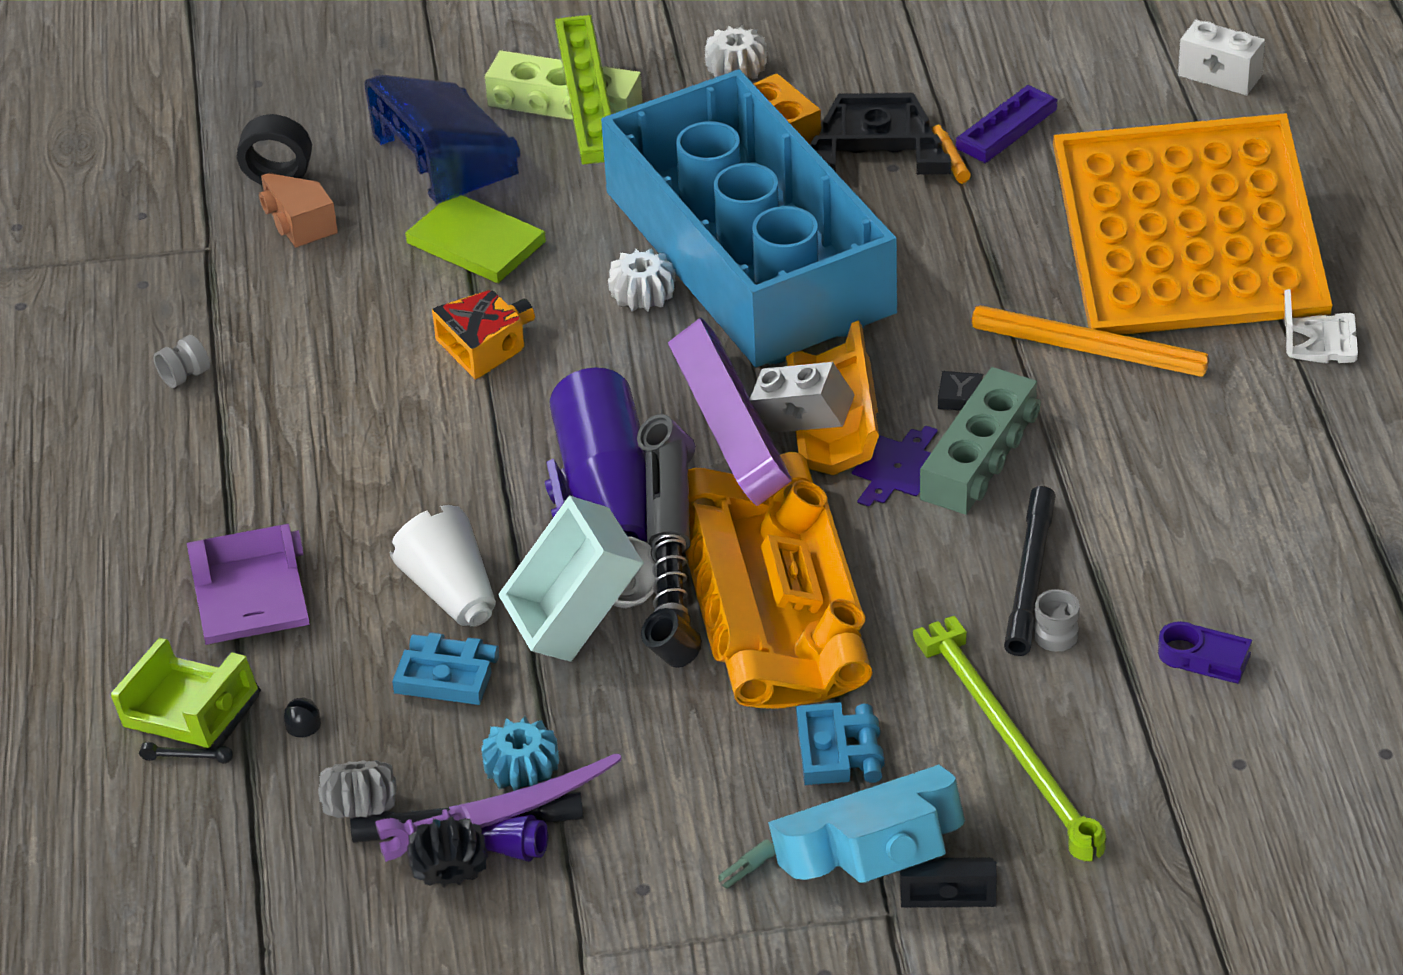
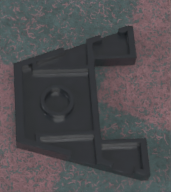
(881, 123)

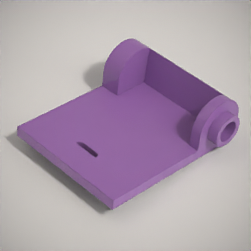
(248, 583)

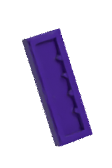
(1006, 123)

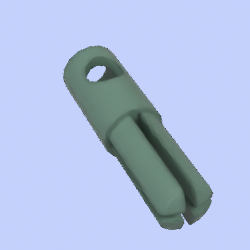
(750, 861)

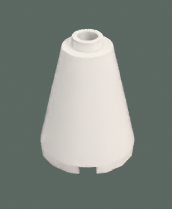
(446, 564)

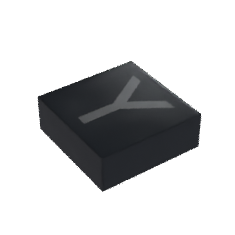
(957, 389)

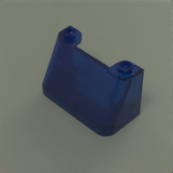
(444, 131)

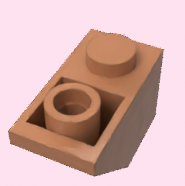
(298, 208)

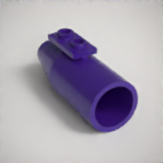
(599, 447)

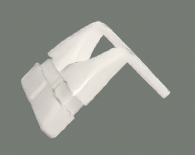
(1329, 336)

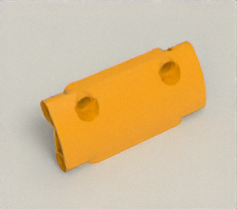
(772, 651)

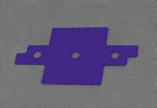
(881, 468)

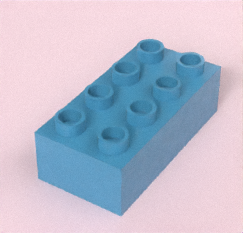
(750, 217)

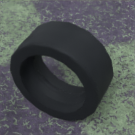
(277, 129)

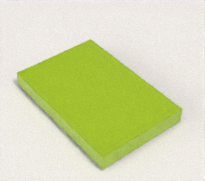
(476, 237)

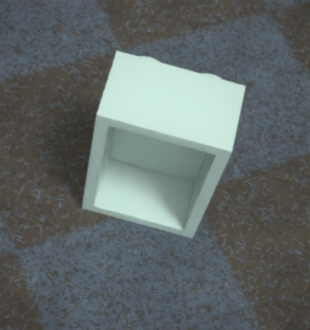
(570, 578)

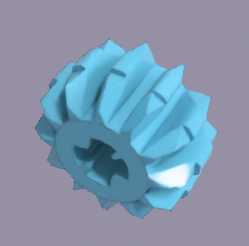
(520, 754)

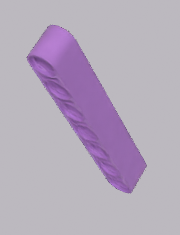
(729, 412)

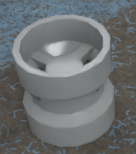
(181, 361)
(1056, 620)

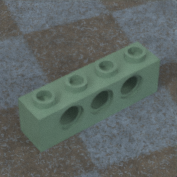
(979, 441)

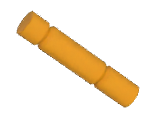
(958, 166)

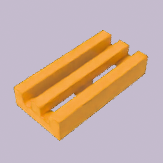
(784, 573)

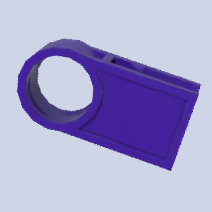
(1213, 652)

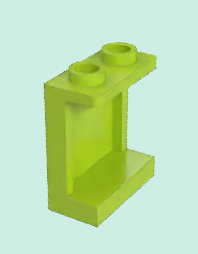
(183, 696)

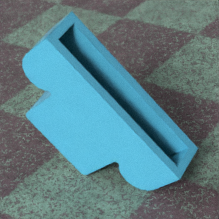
(871, 829)

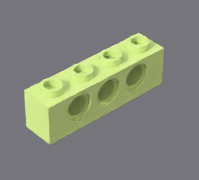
(540, 86)

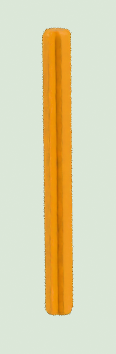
(1090, 340)

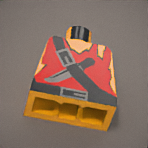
(482, 330)

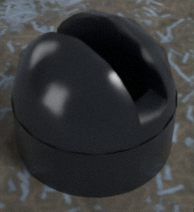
(302, 717)

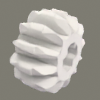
(734, 51)
(641, 280)

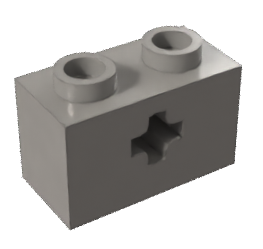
(802, 397)

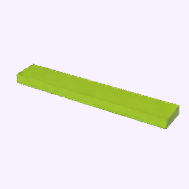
(584, 84)

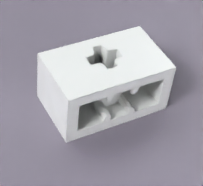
(1221, 57)

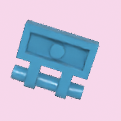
(445, 668)
(824, 746)

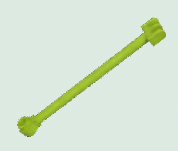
(1080, 829)

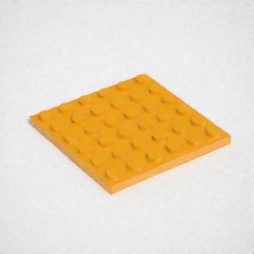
(1190, 225)

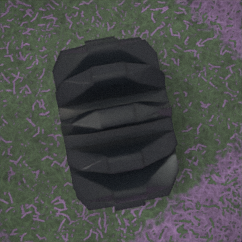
(447, 851)

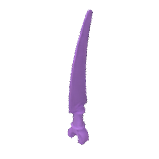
(493, 809)

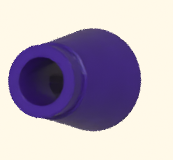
(517, 837)

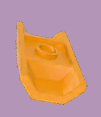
(847, 446)

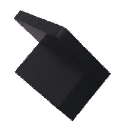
(949, 883)

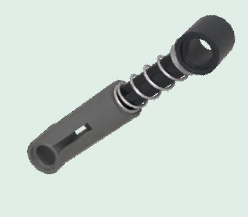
(668, 533)

